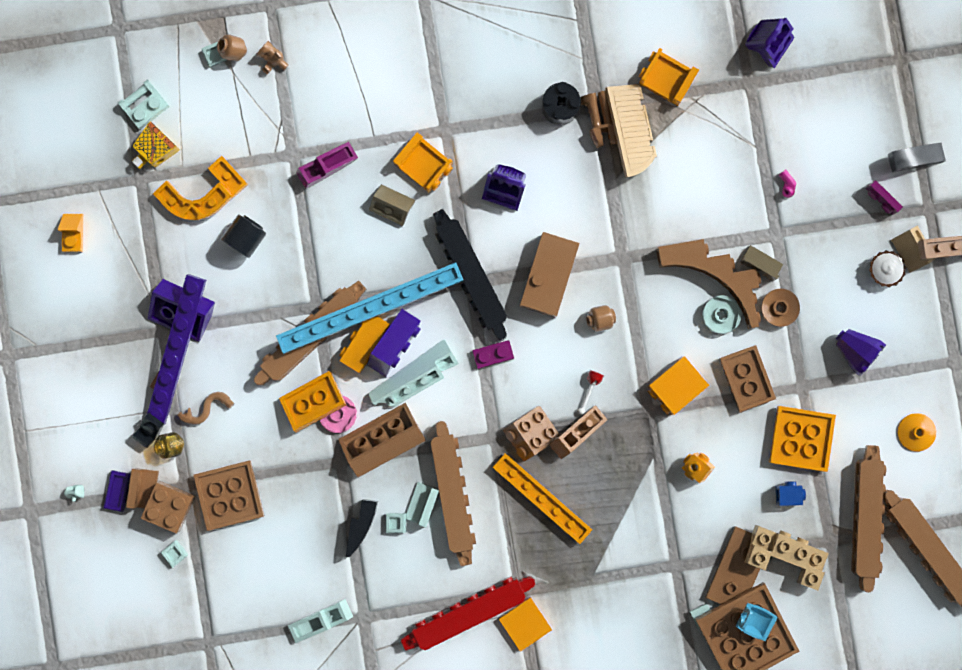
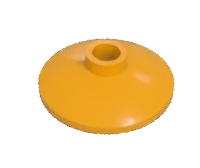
(907, 432)

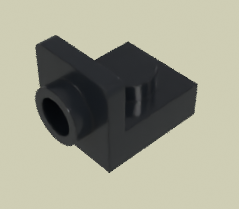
(148, 431)

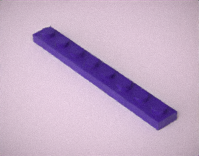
(176, 347)

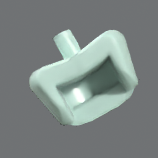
(74, 492)

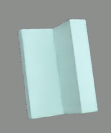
(422, 504)

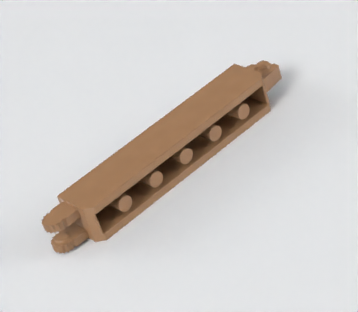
(279, 364)
(452, 495)
(868, 518)
(926, 544)

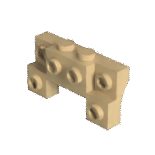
(797, 552)

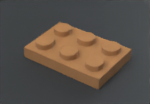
(747, 378)

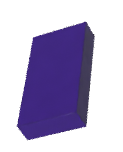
(117, 491)

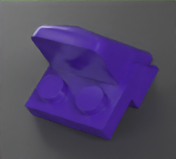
(771, 39)
(505, 186)

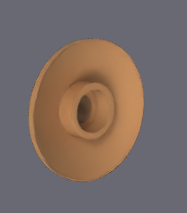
(789, 303)

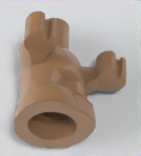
(272, 56)

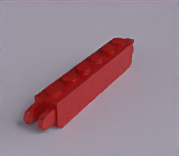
(469, 614)

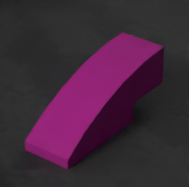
(326, 165)

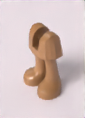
(590, 101)

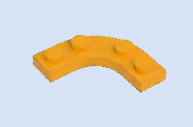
(195, 209)

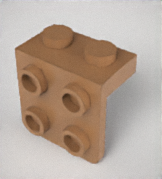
(531, 433)

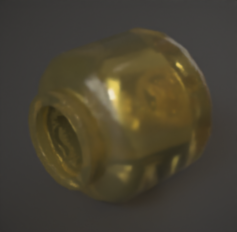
(168, 445)

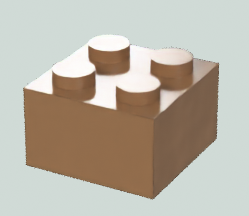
(168, 507)

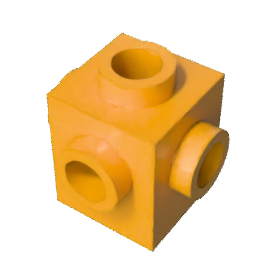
(704, 467)

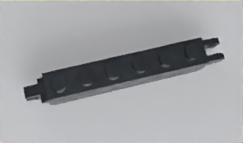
(474, 278)

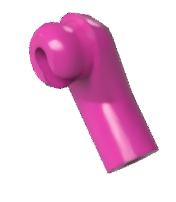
(789, 184)

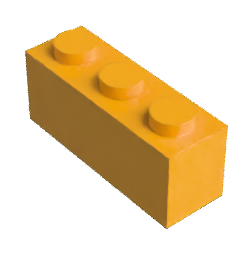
(363, 343)

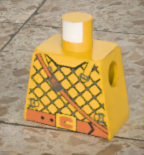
(153, 147)

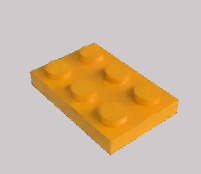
(312, 401)

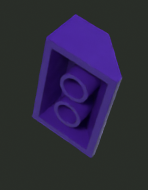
(164, 306)

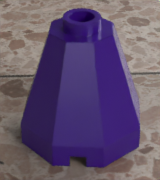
(859, 349)

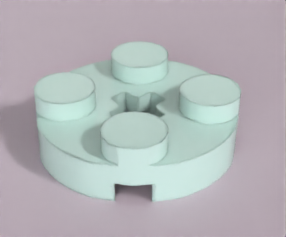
(730, 308)

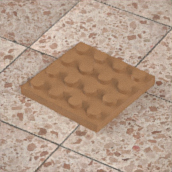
(737, 649)

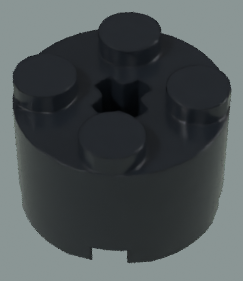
(564, 93)

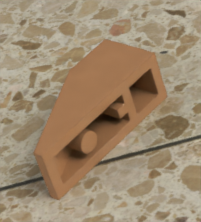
(578, 432)

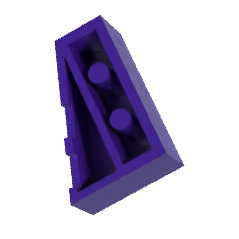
(394, 342)

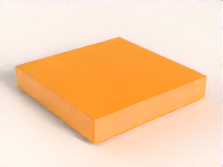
(525, 624)

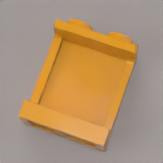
(667, 77)
(423, 163)
(677, 386)

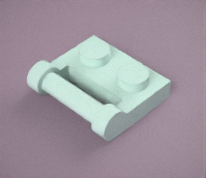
(146, 110)

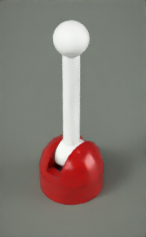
(594, 379)

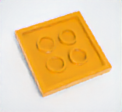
(802, 438)

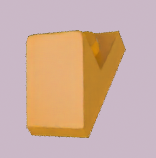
(72, 232)

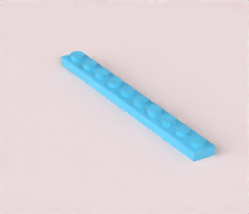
(369, 308)

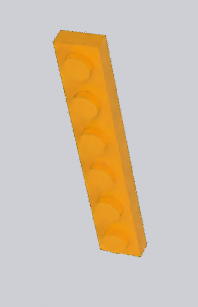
(542, 498)

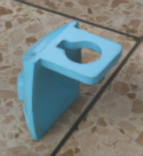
(756, 621)

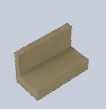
(391, 205)
(762, 263)

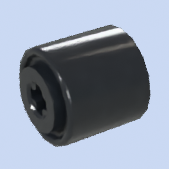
(244, 235)

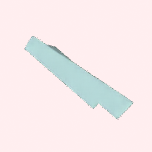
(415, 376)

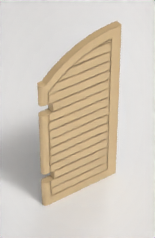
(631, 128)

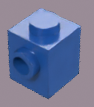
(790, 494)

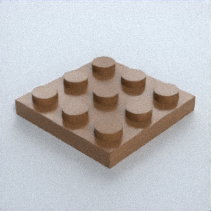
(229, 495)

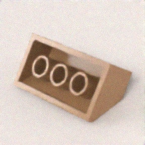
(381, 440)

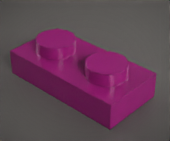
(888, 202)
(493, 354)

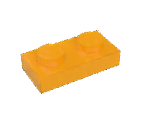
(227, 176)

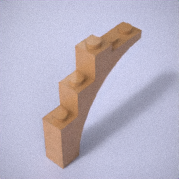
(739, 284)

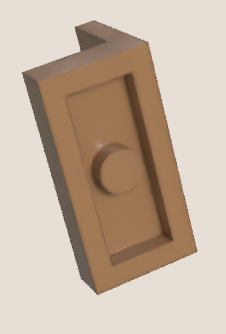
(141, 487)

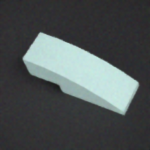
(320, 621)

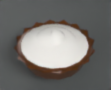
(887, 268)

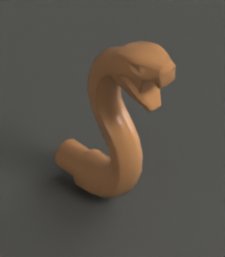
(220, 396)

